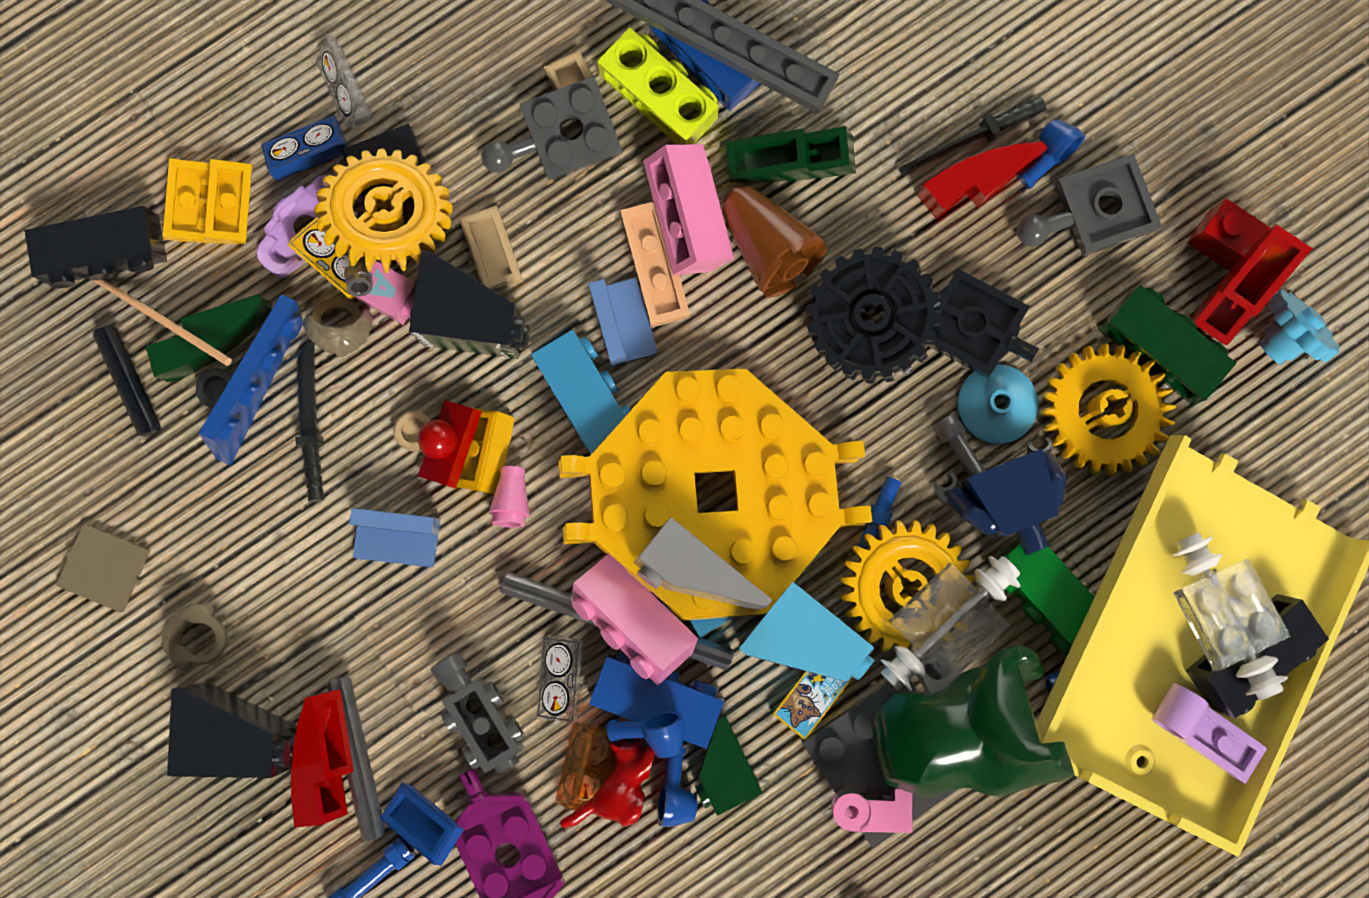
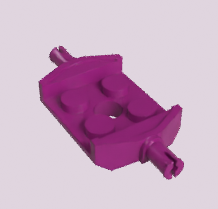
(499, 820)

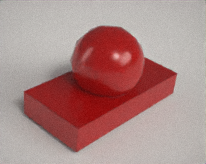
(447, 443)

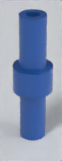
(881, 510)

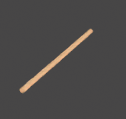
(165, 322)

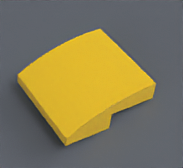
(207, 201)

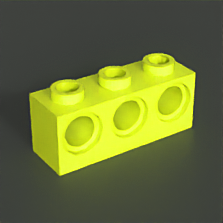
(663, 108)

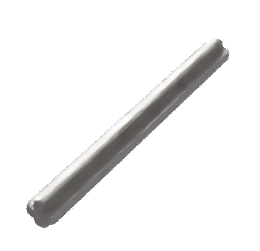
(560, 602)

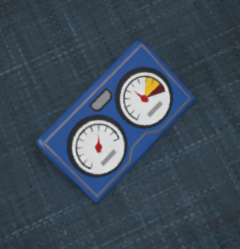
(304, 148)

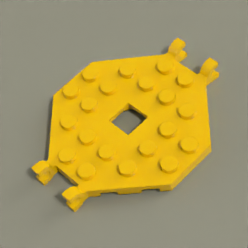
(706, 426)

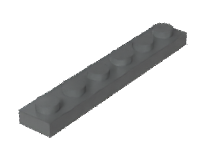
(738, 47)

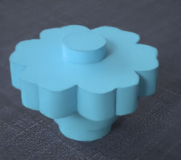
(1296, 331)

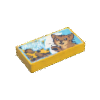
(808, 702)

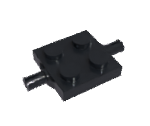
(980, 324)

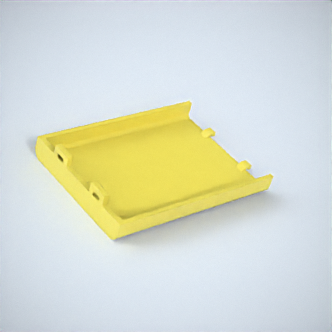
(1141, 643)

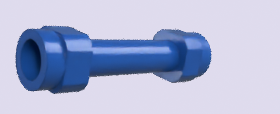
(395, 856)

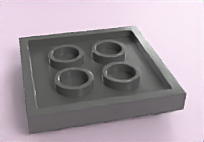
(849, 759)

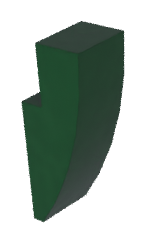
(791, 156)
(219, 327)

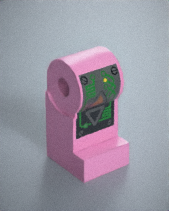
(873, 812)

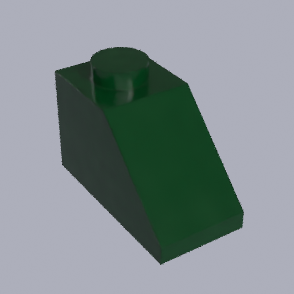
(725, 771)

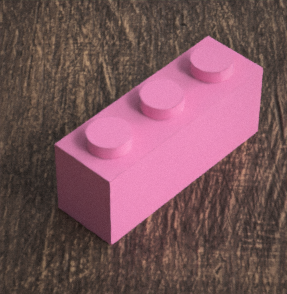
(688, 209)
(632, 620)

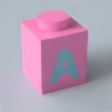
(390, 294)

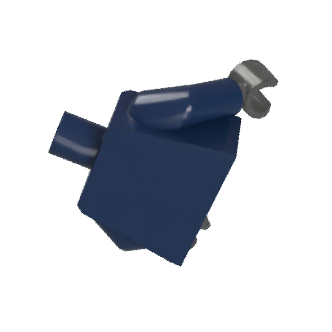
(1011, 496)

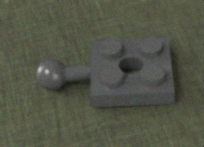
(544, 120)
(1090, 225)

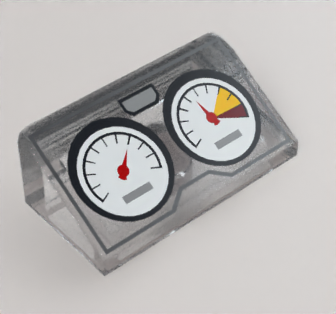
(342, 84)
(560, 679)

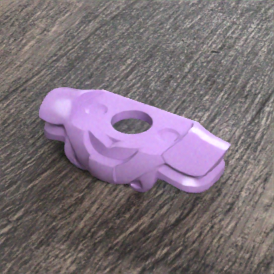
(273, 249)

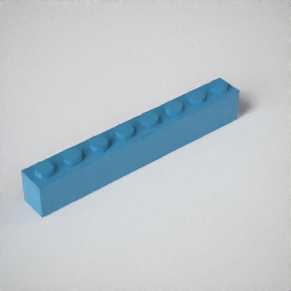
(589, 402)

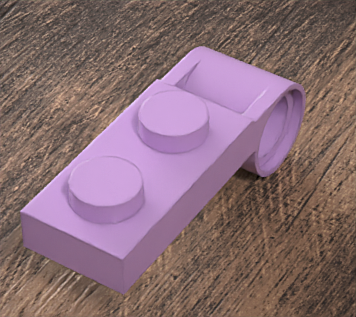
(1208, 733)

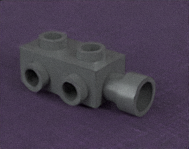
(479, 726)

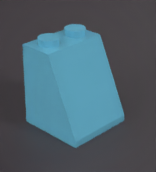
(808, 638)

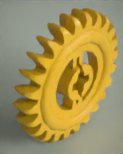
(380, 229)
(1139, 389)
(882, 557)

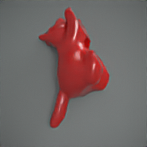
(621, 793)

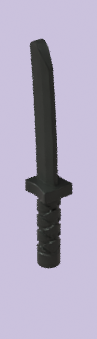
(989, 128)
(309, 437)

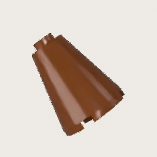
(771, 240)

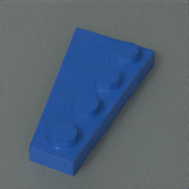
(244, 393)

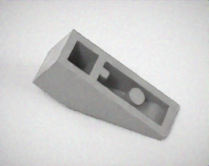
(689, 567)

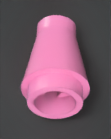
(510, 499)

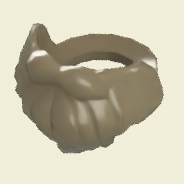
(338, 340)
(173, 632)

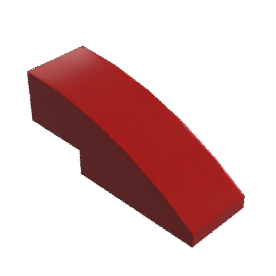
(978, 176)
(1250, 284)
(320, 761)

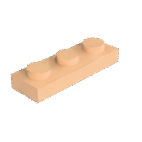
(660, 288)

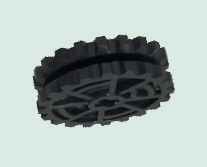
(879, 284)

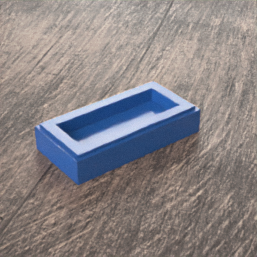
(422, 824)

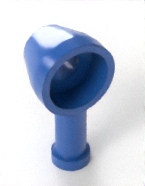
(1061, 141)
(661, 731)
(675, 804)

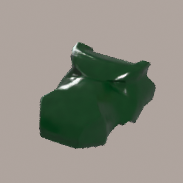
(970, 733)

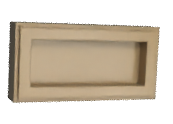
(491, 249)

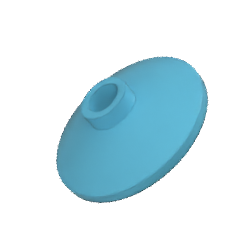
(982, 416)

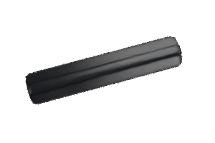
(126, 380)

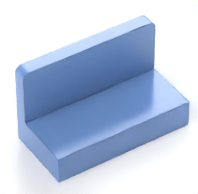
(623, 321)
(395, 537)

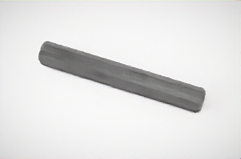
(361, 780)

